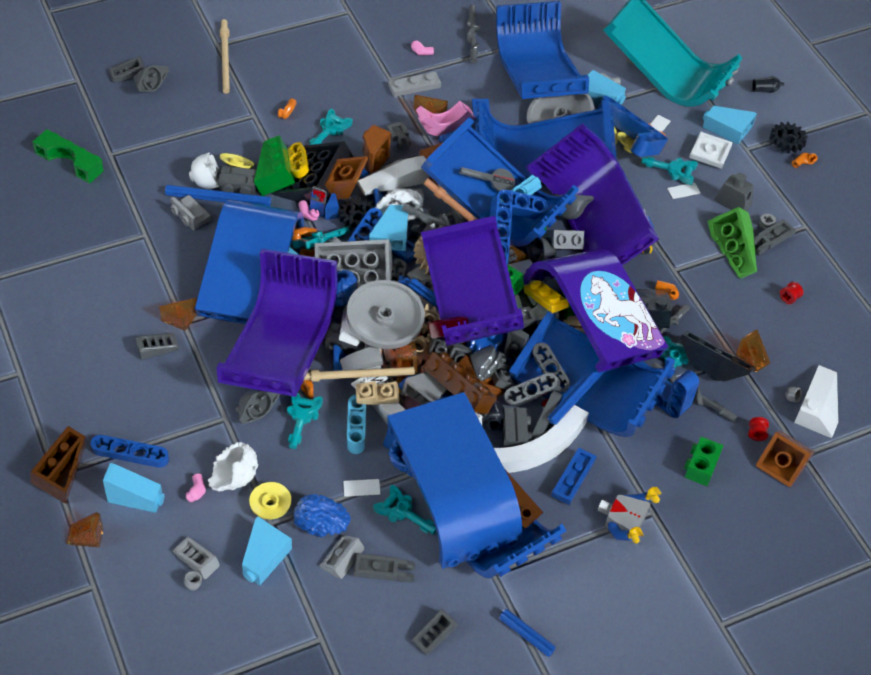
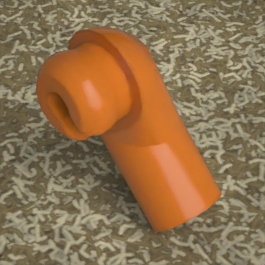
(285, 113)
(804, 158)
(303, 231)
(670, 288)

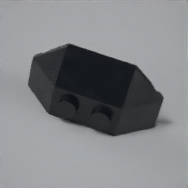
(713, 360)

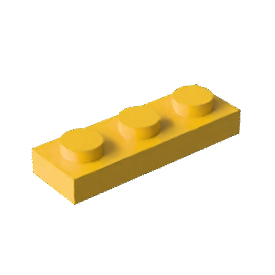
(546, 296)

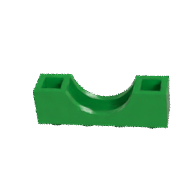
(52, 146)

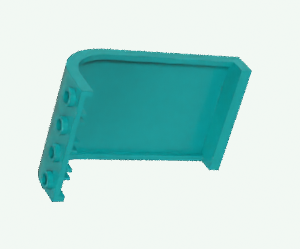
(665, 57)

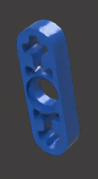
(367, 218)

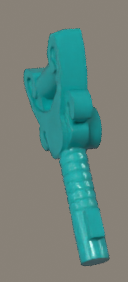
(331, 126)
(674, 168)
(319, 237)
(676, 352)
(302, 416)
(402, 510)

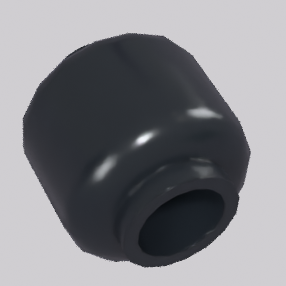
(494, 419)

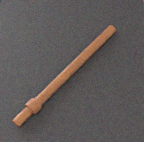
(439, 192)

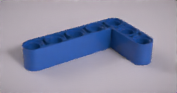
(647, 139)
(511, 208)
(679, 395)

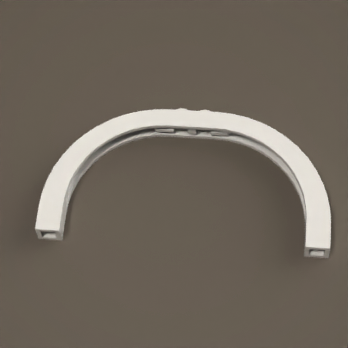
(528, 454)

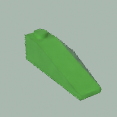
(736, 240)

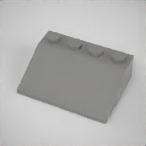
(366, 259)

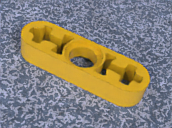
(298, 160)

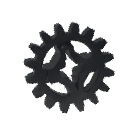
(788, 137)
(357, 210)

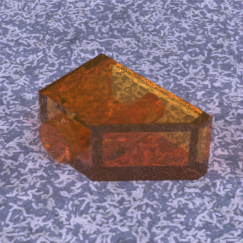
(406, 357)

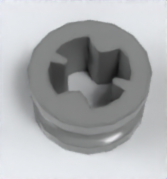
(767, 217)

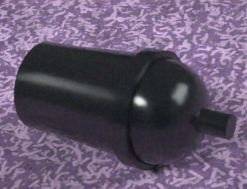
(767, 84)

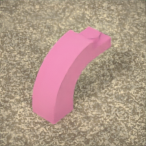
(444, 122)

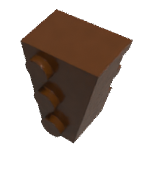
(59, 465)

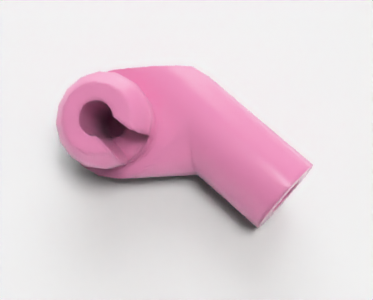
(420, 49)
(307, 214)
(197, 490)

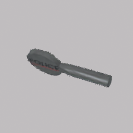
(500, 179)

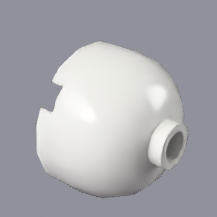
(204, 171)

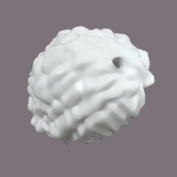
(401, 197)
(233, 467)

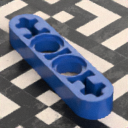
(128, 453)

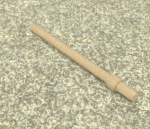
(224, 34)
(316, 376)

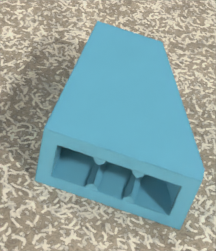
(603, 86)
(729, 122)
(392, 227)
(131, 489)
(264, 551)

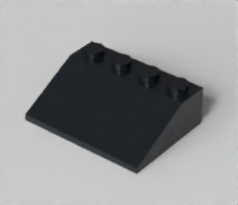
(321, 161)
(658, 305)

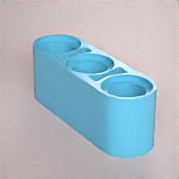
(356, 432)

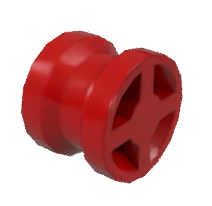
(791, 292)
(758, 429)

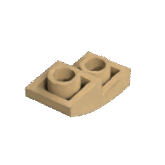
(375, 394)

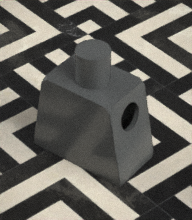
(736, 192)

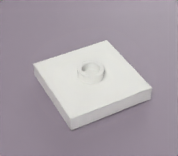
(710, 150)

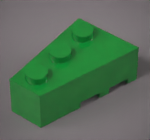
(273, 167)

